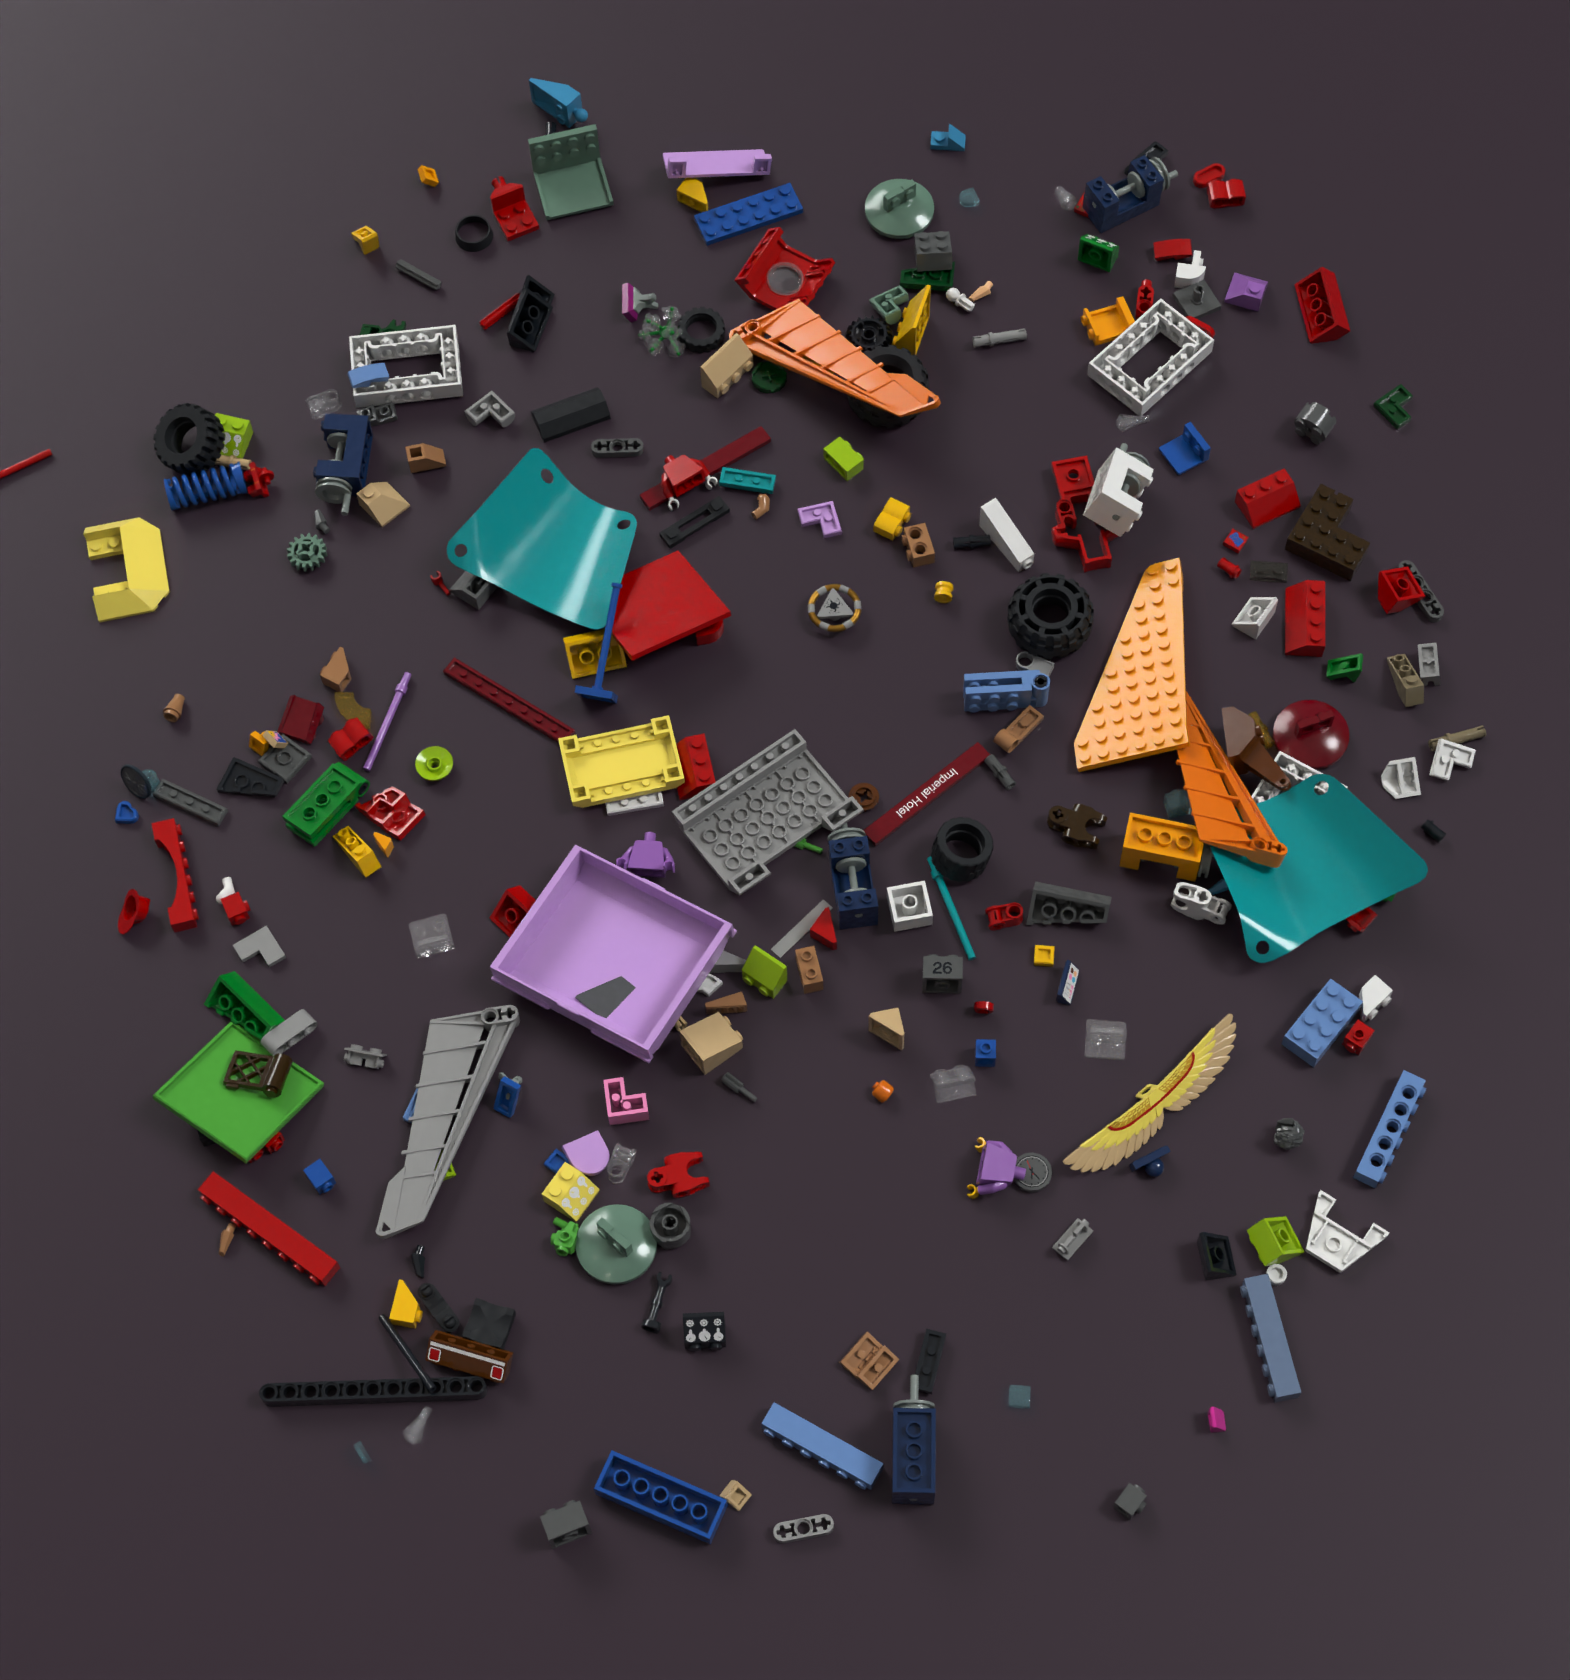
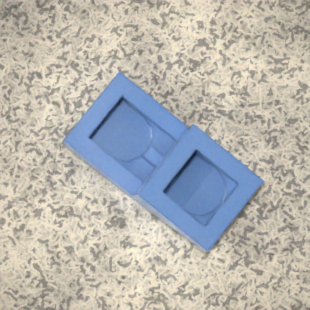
(366, 374)

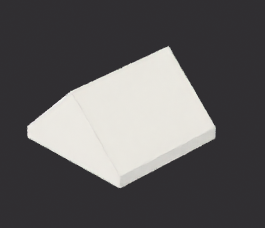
(1255, 615)

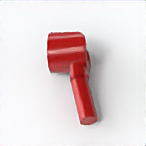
(439, 581)

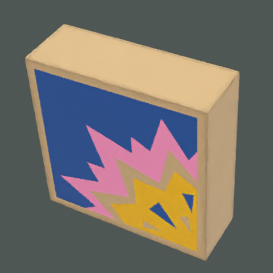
(275, 739)

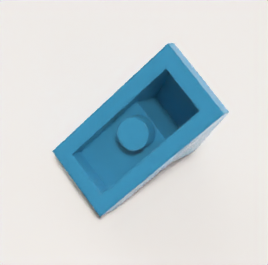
(951, 140)

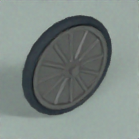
(136, 781)

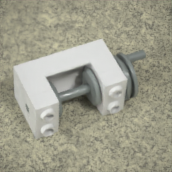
(1115, 489)

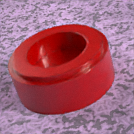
(983, 1007)

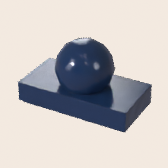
(1153, 1165)

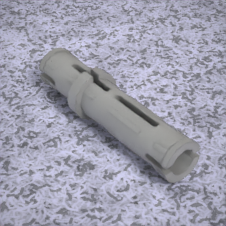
(996, 338)

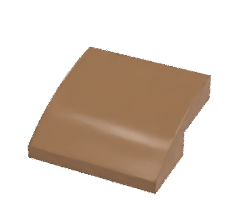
(869, 1361)

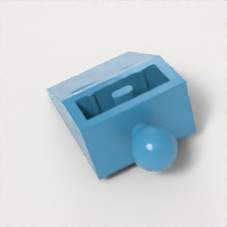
(558, 100)

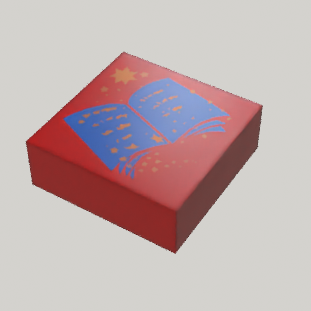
(1235, 541)

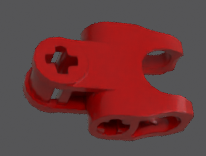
(675, 1175)

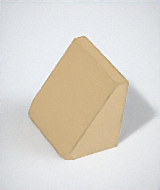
(735, 1495)

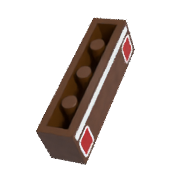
(469, 1356)

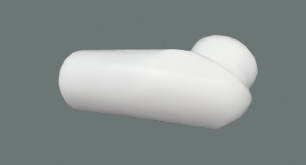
(227, 890)

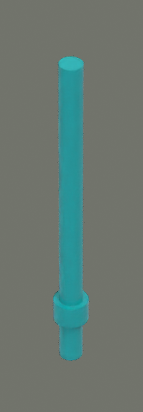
(936, 875)

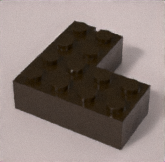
(1320, 538)

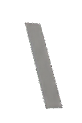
(799, 930)

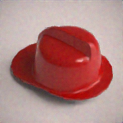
(133, 911)

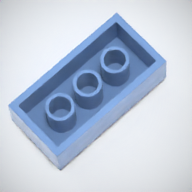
(1322, 1022)

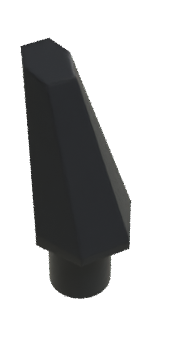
(419, 1261)

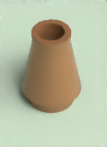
(173, 710)

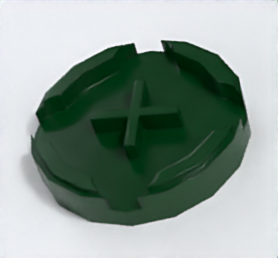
(769, 377)

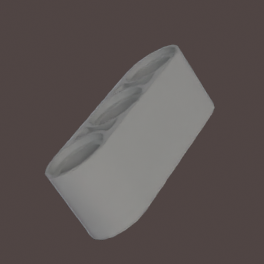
(288, 1032)

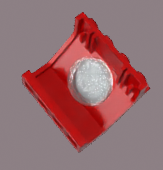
(780, 273)

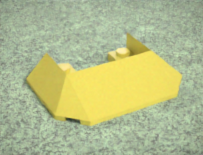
(144, 568)

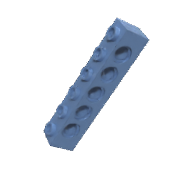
(1407, 1084)

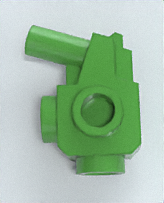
(565, 1239)

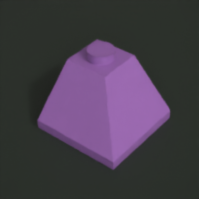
(1246, 291)

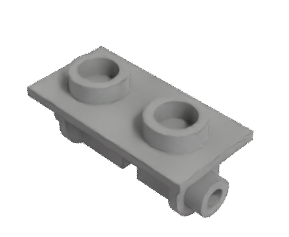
(356, 1056)
(1073, 1238)

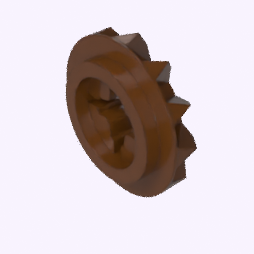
(872, 795)

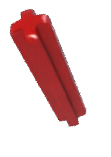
(499, 312)

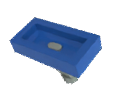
(507, 1094)

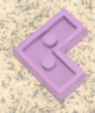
(824, 514)

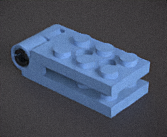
(1005, 690)

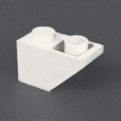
(1374, 995)

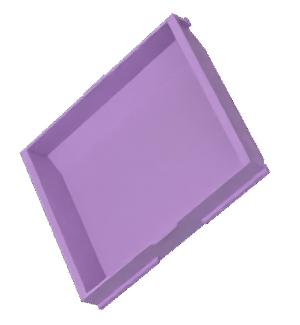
(607, 925)

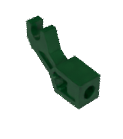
(373, 329)

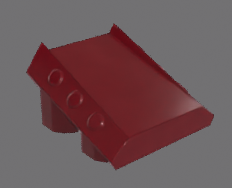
(301, 719)

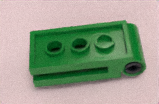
(325, 803)

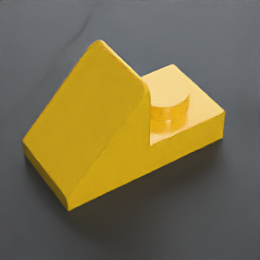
(367, 239)

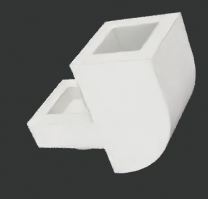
(1190, 273)

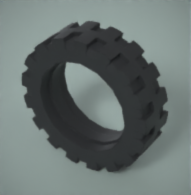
(702, 314)

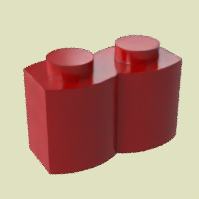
(1226, 193)
(350, 738)

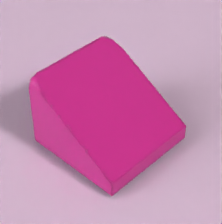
(1216, 1420)

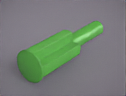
(803, 844)

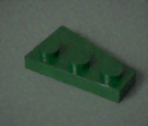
(939, 280)

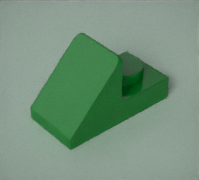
(1345, 666)

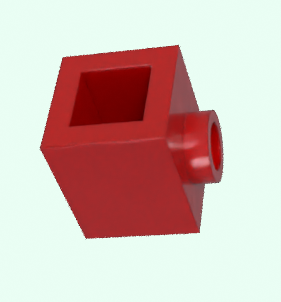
(236, 908)
(1358, 1037)

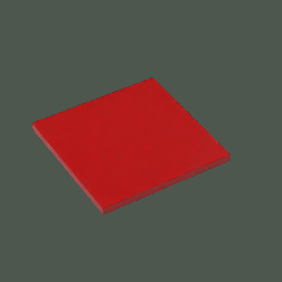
(663, 605)

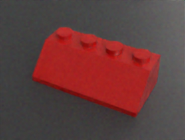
(1322, 306)
(1305, 619)

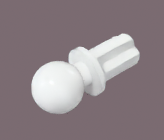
(960, 300)

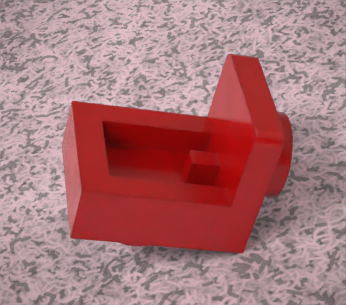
(1361, 919)

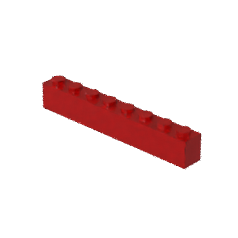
(269, 1229)

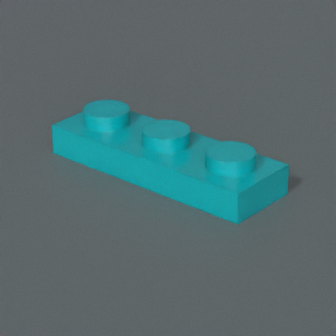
(747, 480)

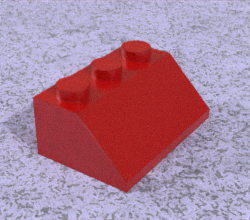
(1268, 498)
(695, 766)

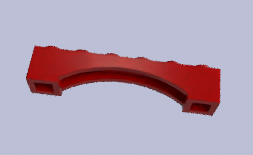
(181, 913)

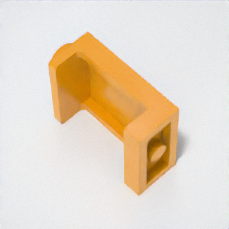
(1107, 323)

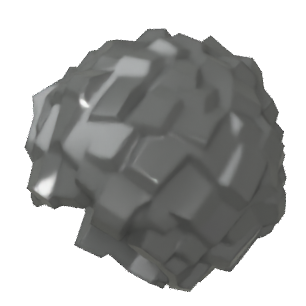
(1288, 1134)

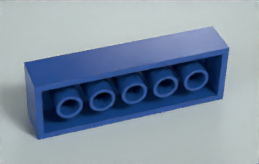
(661, 1497)

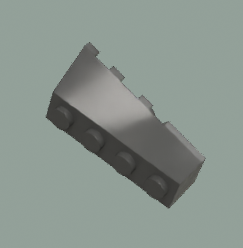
(1066, 905)

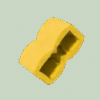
(892, 518)

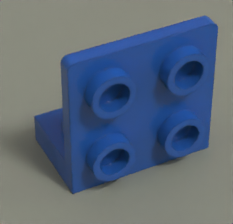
(1186, 450)

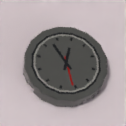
(1037, 1172)

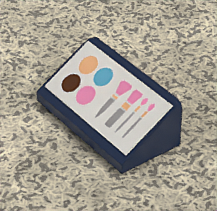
(1067, 983)

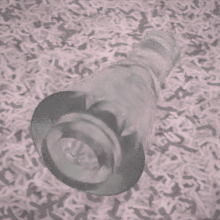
(1126, 422)
(415, 1430)

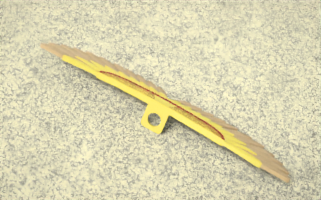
(1144, 1118)

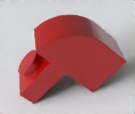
(710, 634)

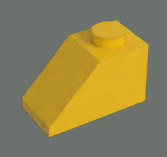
(692, 194)
(405, 1308)

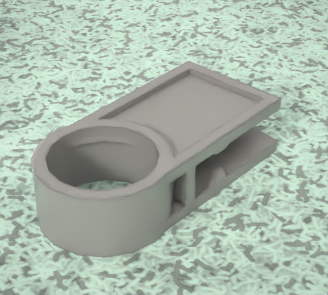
(1037, 663)

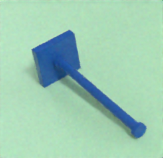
(597, 691)

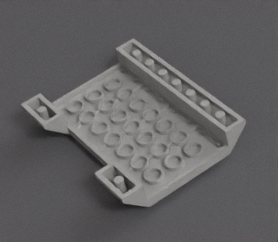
(763, 811)

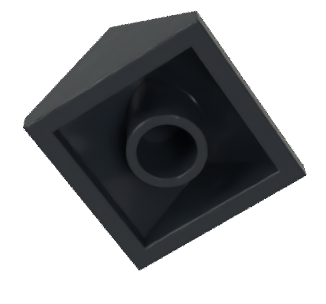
(1215, 1256)

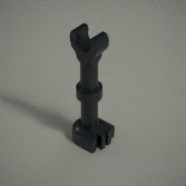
(651, 1324)

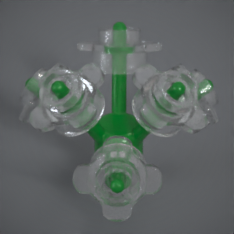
(669, 331)

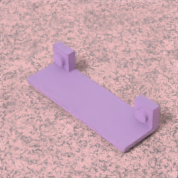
(717, 163)

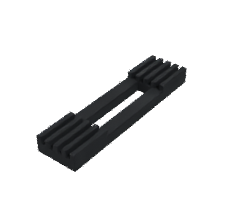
(673, 536)

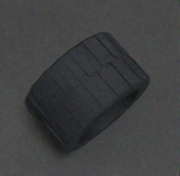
(967, 831)

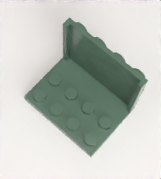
(569, 172)

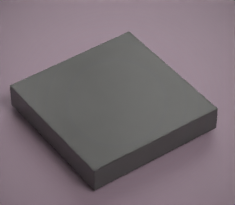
(285, 761)

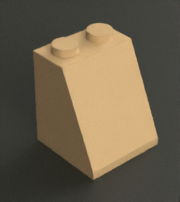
(711, 1041)

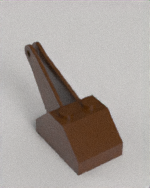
(1246, 749)

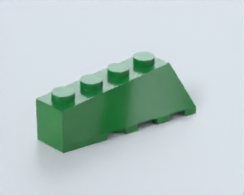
(243, 1005)

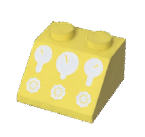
(570, 1192)

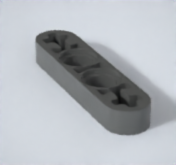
(1425, 606)

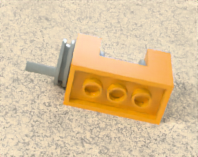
(1167, 844)

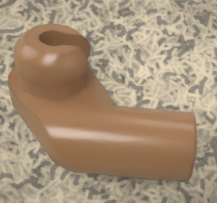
(764, 505)

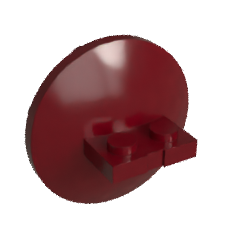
(1311, 733)

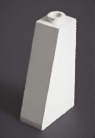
(1005, 535)

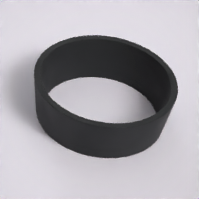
(477, 245)

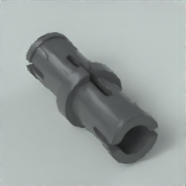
(1000, 772)

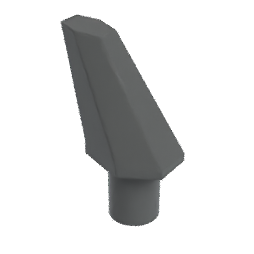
(320, 522)

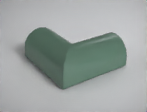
(888, 302)

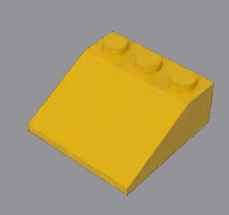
(914, 322)

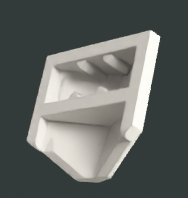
(1401, 778)

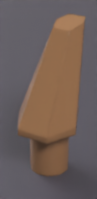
(226, 1238)

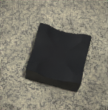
(489, 1324)

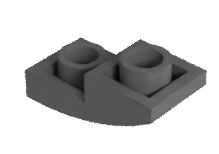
(379, 415)

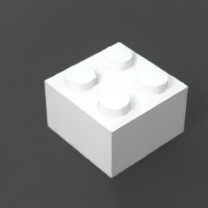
(909, 906)

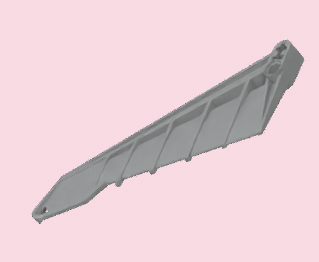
(443, 1074)

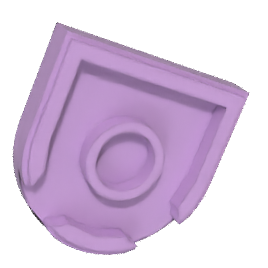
(588, 1154)

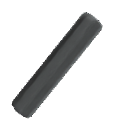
(418, 274)

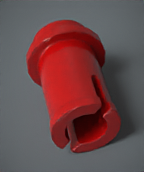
(1233, 570)

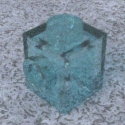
(1177, 803)

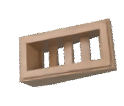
(728, 1004)

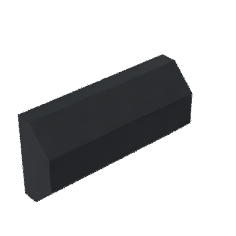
(571, 414)

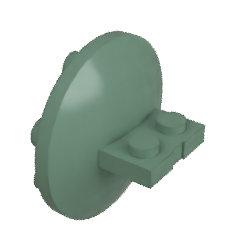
(899, 208)
(615, 1244)

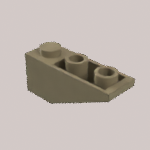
(1406, 680)

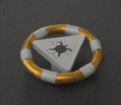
(834, 608)

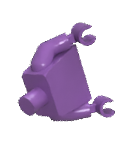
(647, 858)

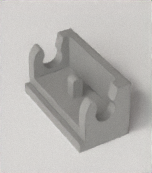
(1429, 663)

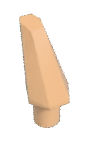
(981, 291)

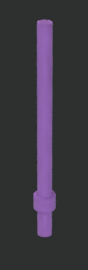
(400, 690)

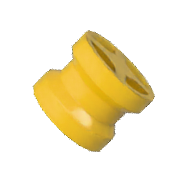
(943, 592)

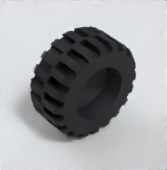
(171, 434)

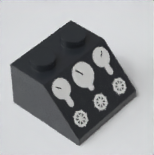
(704, 1331)

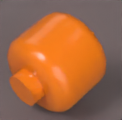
(882, 1091)

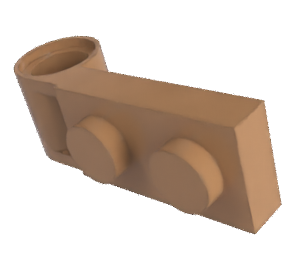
(1019, 729)

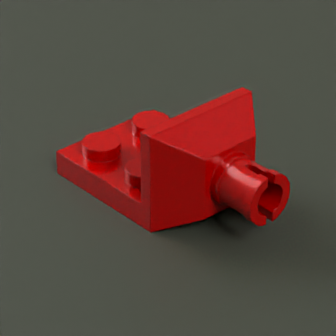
(512, 209)

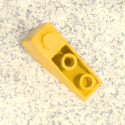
(357, 851)

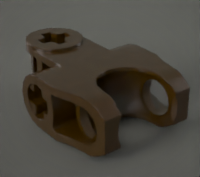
(1073, 824)

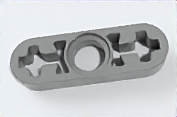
(808, 1520)

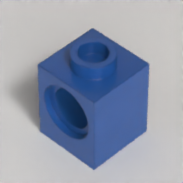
(985, 1053)
(320, 1177)

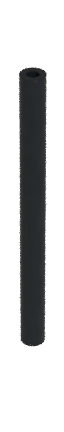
(407, 1353)

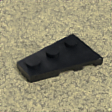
(249, 780)

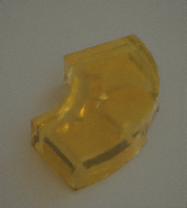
(350, 709)

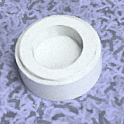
(1277, 1274)

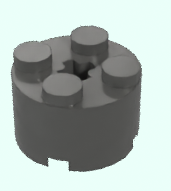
(1314, 422)
(676, 1216)

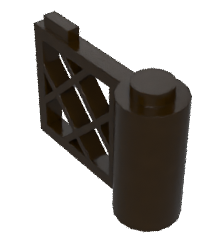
(273, 1074)

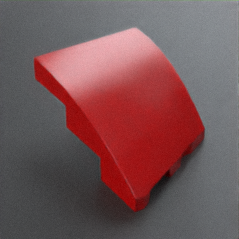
(392, 812)

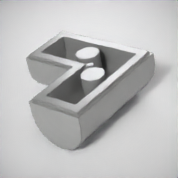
(487, 406)

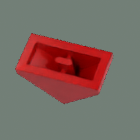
(823, 930)

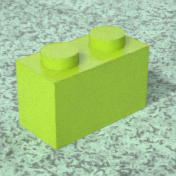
(843, 458)

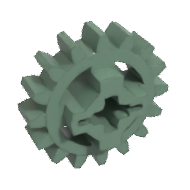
(307, 552)

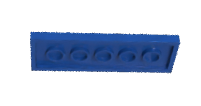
(748, 214)

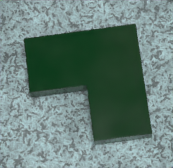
(1391, 404)

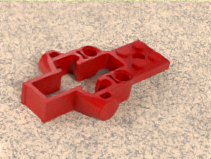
(1072, 492)

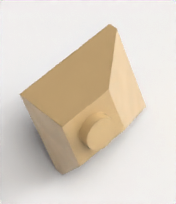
(381, 502)

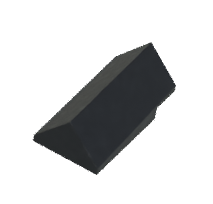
(530, 315)

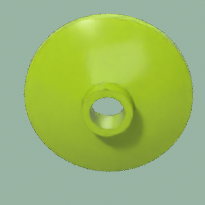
(434, 756)

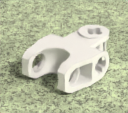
(1200, 904)

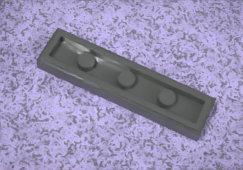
(190, 802)

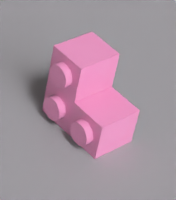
(621, 1107)

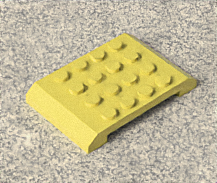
(621, 763)

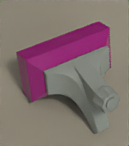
(634, 301)

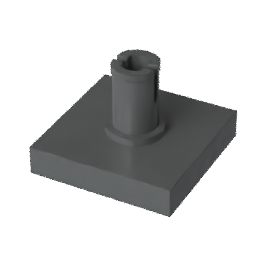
(1197, 300)

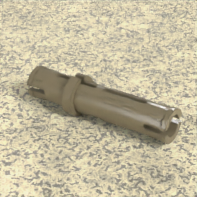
(1460, 737)

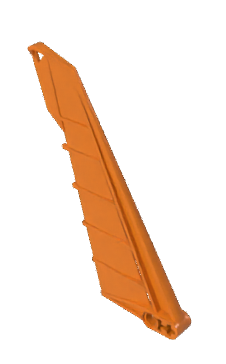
(816, 339)
(1213, 806)

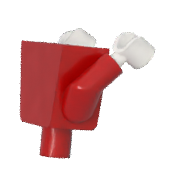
(683, 475)

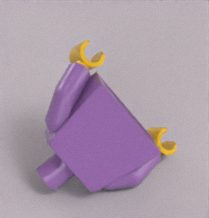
(995, 1168)

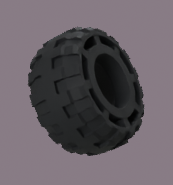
(898, 362)
(1044, 637)

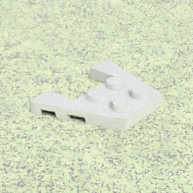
(1334, 1243)

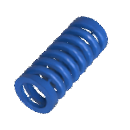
(176, 495)

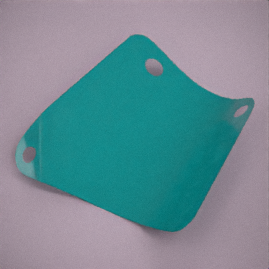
(547, 543)
(1333, 868)

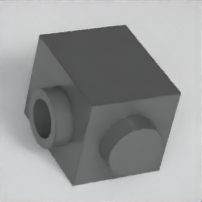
(1131, 1501)

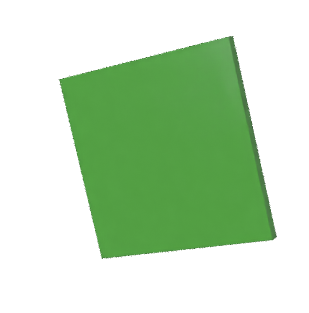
(232, 1118)

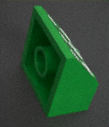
(1097, 252)

